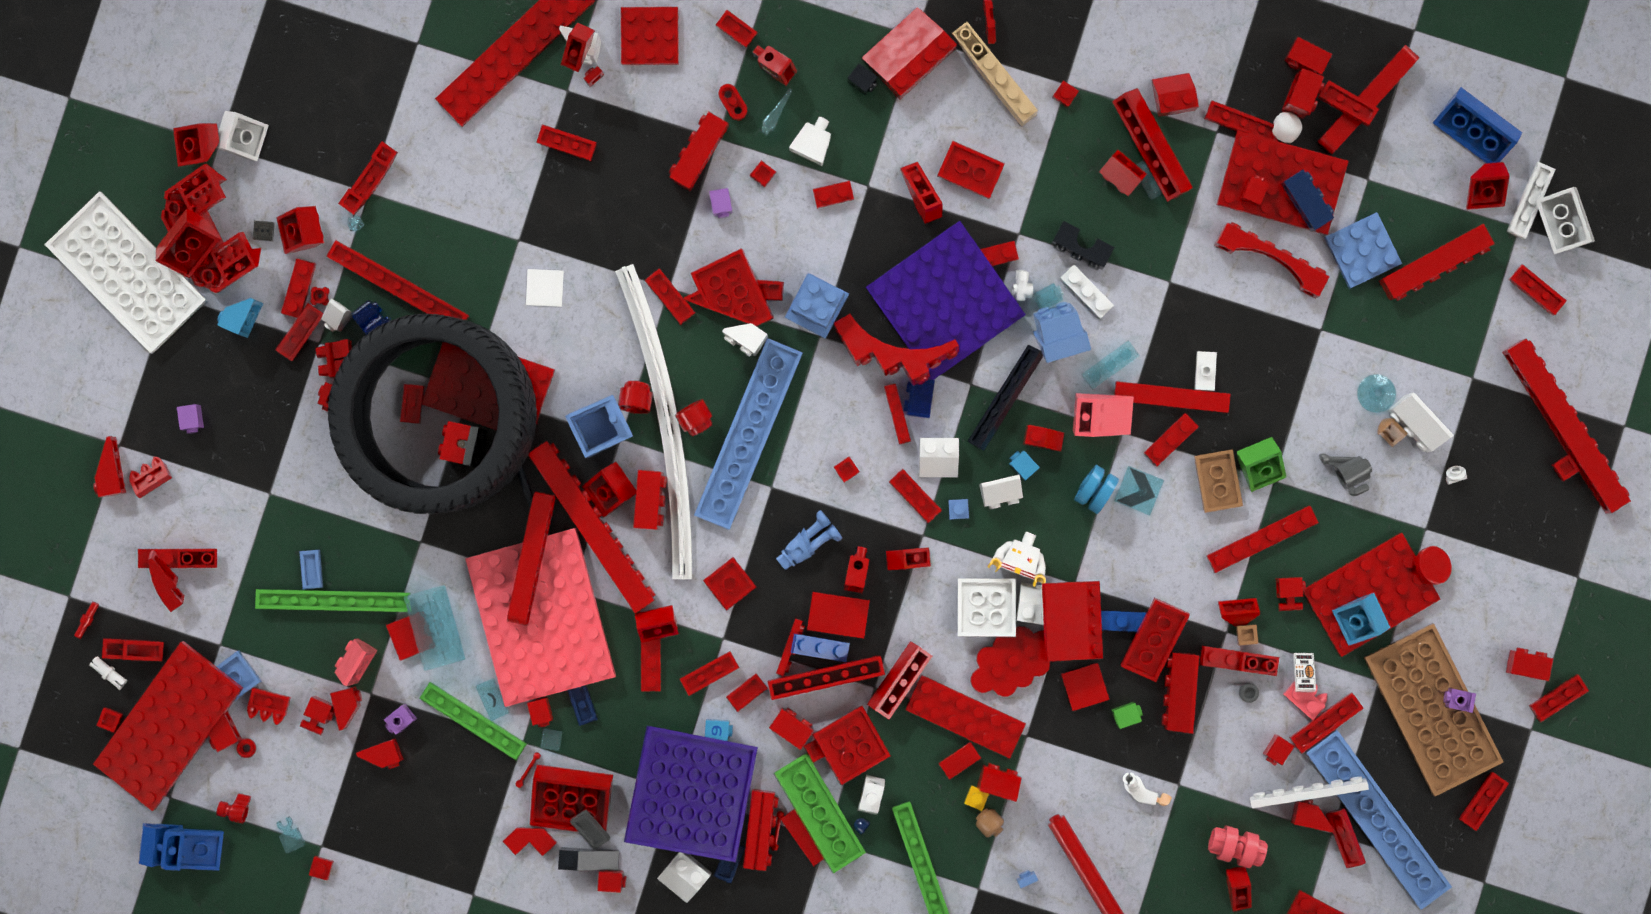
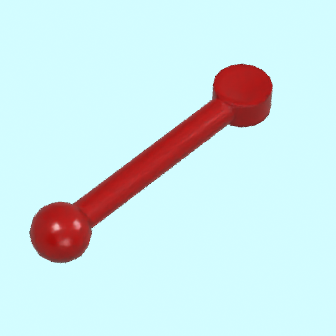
(519, 783)
(780, 814)

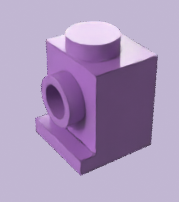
(1467, 703)

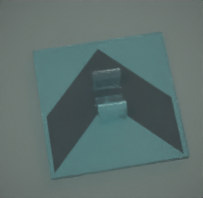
(1139, 490)

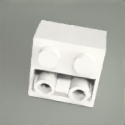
(747, 336)

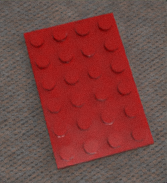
(1276, 163)
(464, 388)
(1383, 571)

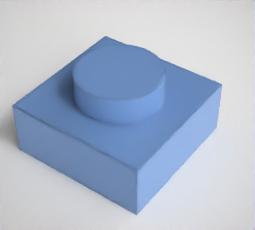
(958, 509)
(1026, 878)

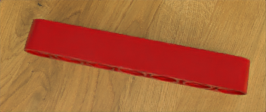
(1372, 94)
(531, 558)

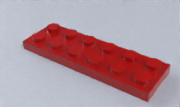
(965, 716)

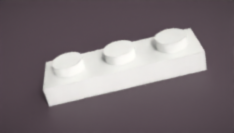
(1087, 291)

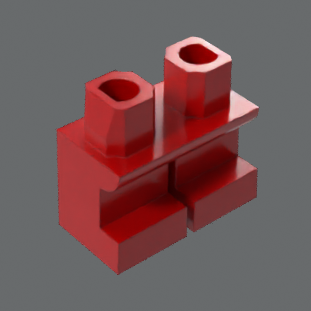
(333, 352)

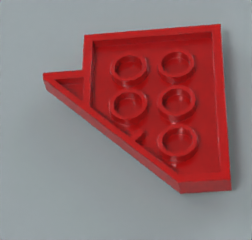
(731, 289)

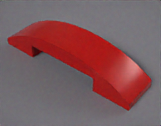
(369, 178)

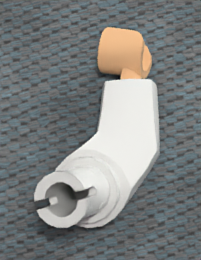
(1138, 791)

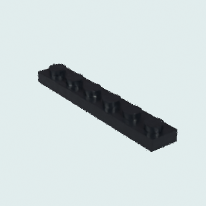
(1005, 397)

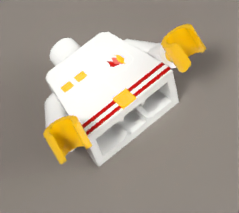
(1021, 559)

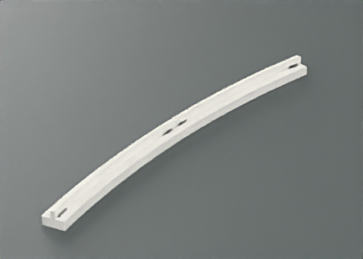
(672, 444)

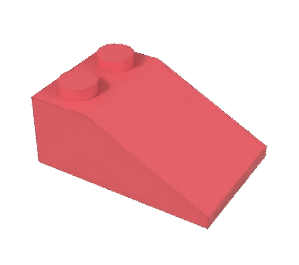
(355, 662)

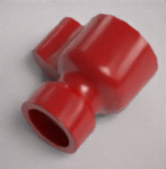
(237, 811)

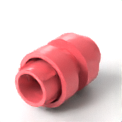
(1229, 844)

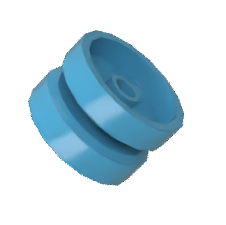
(1094, 488)

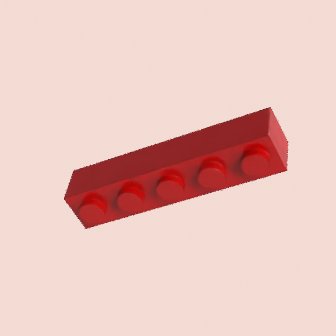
(897, 414)

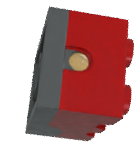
(462, 444)

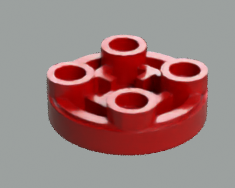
(1433, 565)

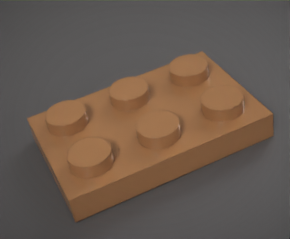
(1218, 481)

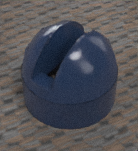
(861, 825)

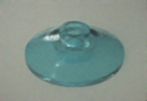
(1367, 395)

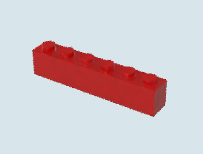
(1152, 144)
(1440, 260)
(826, 677)

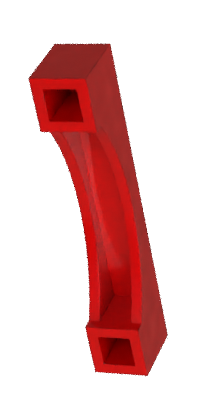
(1310, 279)

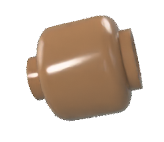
(989, 823)

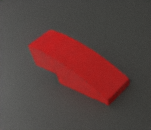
(165, 582)
(132, 649)

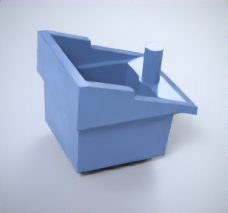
(816, 305)
(1060, 332)
(599, 426)

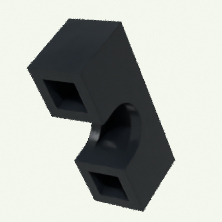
(1067, 241)

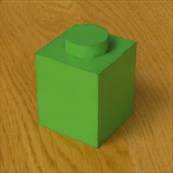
(1127, 715)

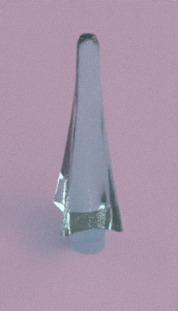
(771, 120)

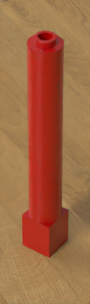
(1083, 865)

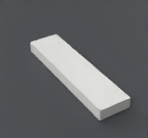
(1527, 207)

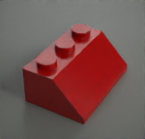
(187, 243)

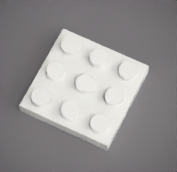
(986, 607)

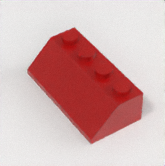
(1181, 692)

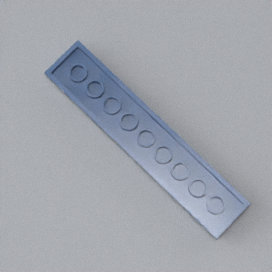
(748, 434)
(1380, 821)

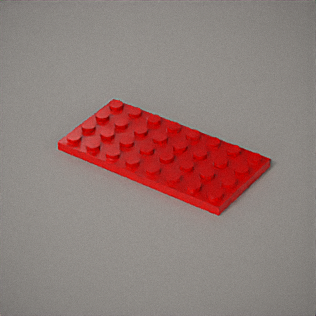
(168, 726)

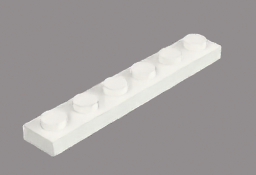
(1316, 791)

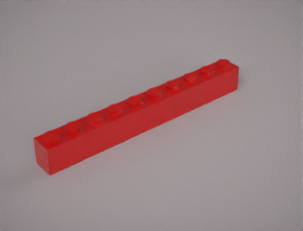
(1566, 425)
(592, 527)

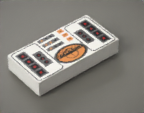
(1304, 672)

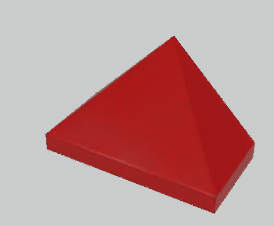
(1239, 611)

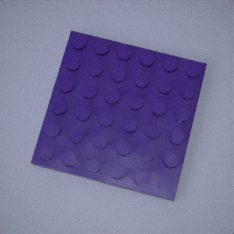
(945, 296)
(690, 794)

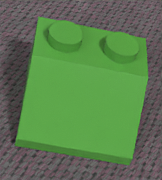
(1261, 464)

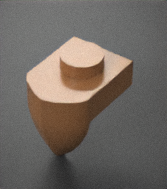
(1391, 431)

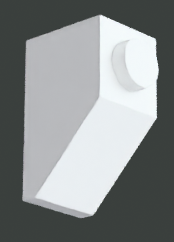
(336, 316)

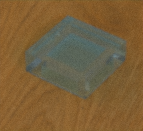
(551, 739)

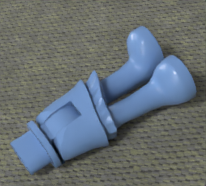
(801, 548)

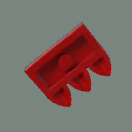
(150, 477)
(268, 703)

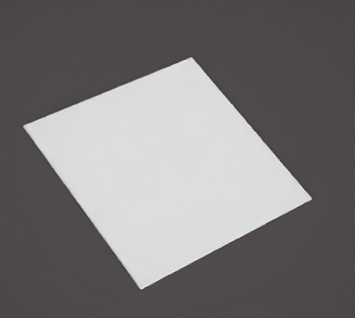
(544, 287)

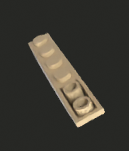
(995, 74)

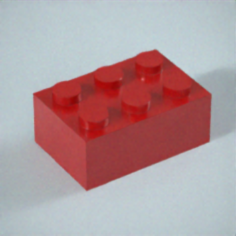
(649, 500)

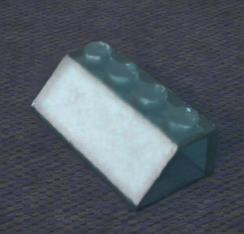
(434, 628)

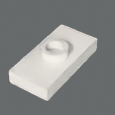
(1205, 371)

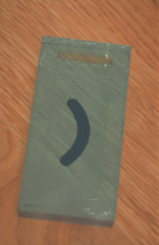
(492, 699)

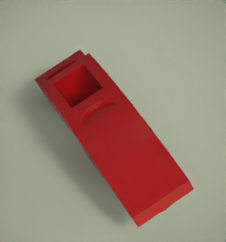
(181, 558)
(1239, 661)

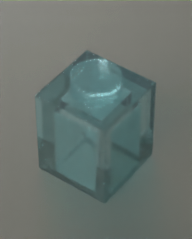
(1048, 296)

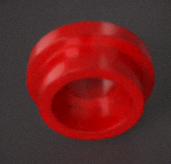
(240, 748)

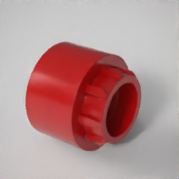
(635, 397)
(695, 417)

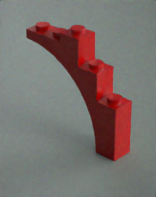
(890, 358)

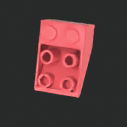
(1102, 415)

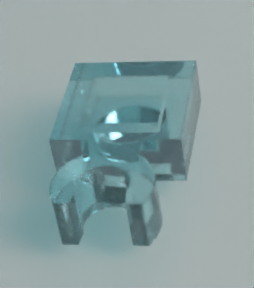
(291, 838)

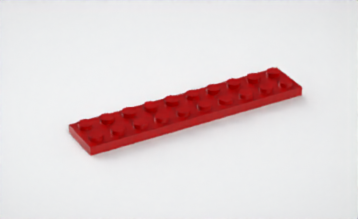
(508, 56)

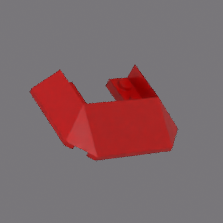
(228, 259)

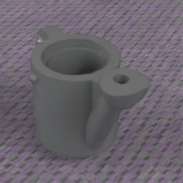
(1350, 472)

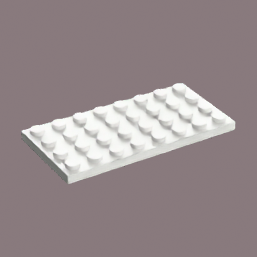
(123, 274)

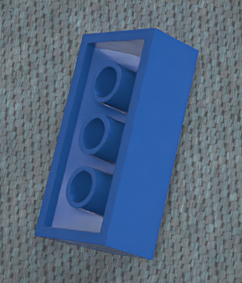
(1477, 127)

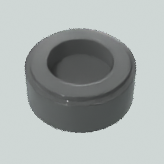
(1248, 692)

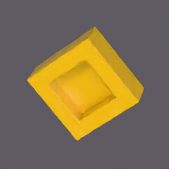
(976, 798)

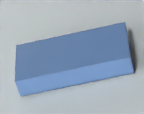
(311, 569)

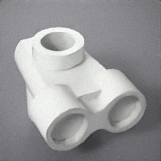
(1022, 289)

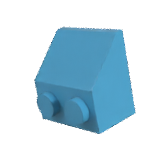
(240, 316)
(1361, 619)

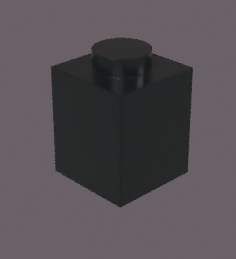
(862, 79)

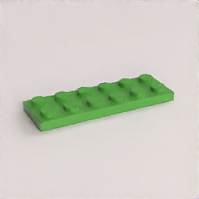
(819, 813)

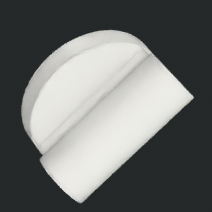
(1455, 474)

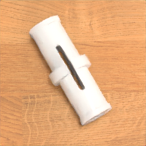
(108, 672)

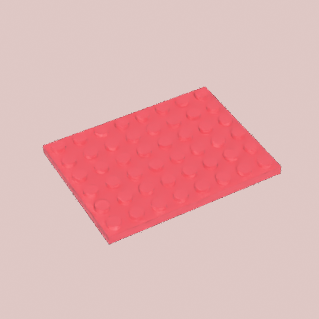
(565, 634)

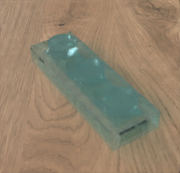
(1110, 364)

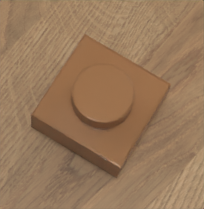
(1247, 635)

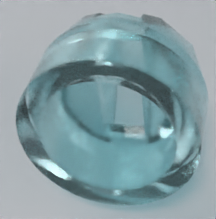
(355, 223)

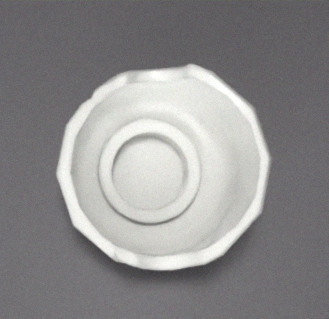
(1287, 127)

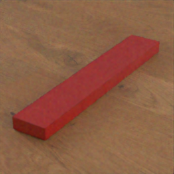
(1174, 397)

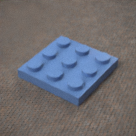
(1363, 250)

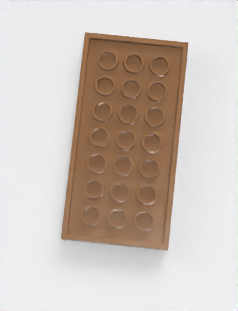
(1443, 740)

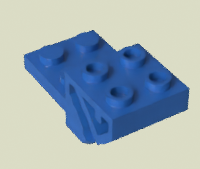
(179, 847)

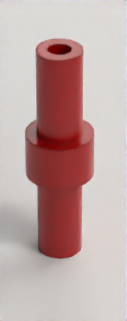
(86, 620)

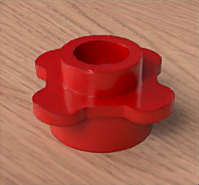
(315, 292)

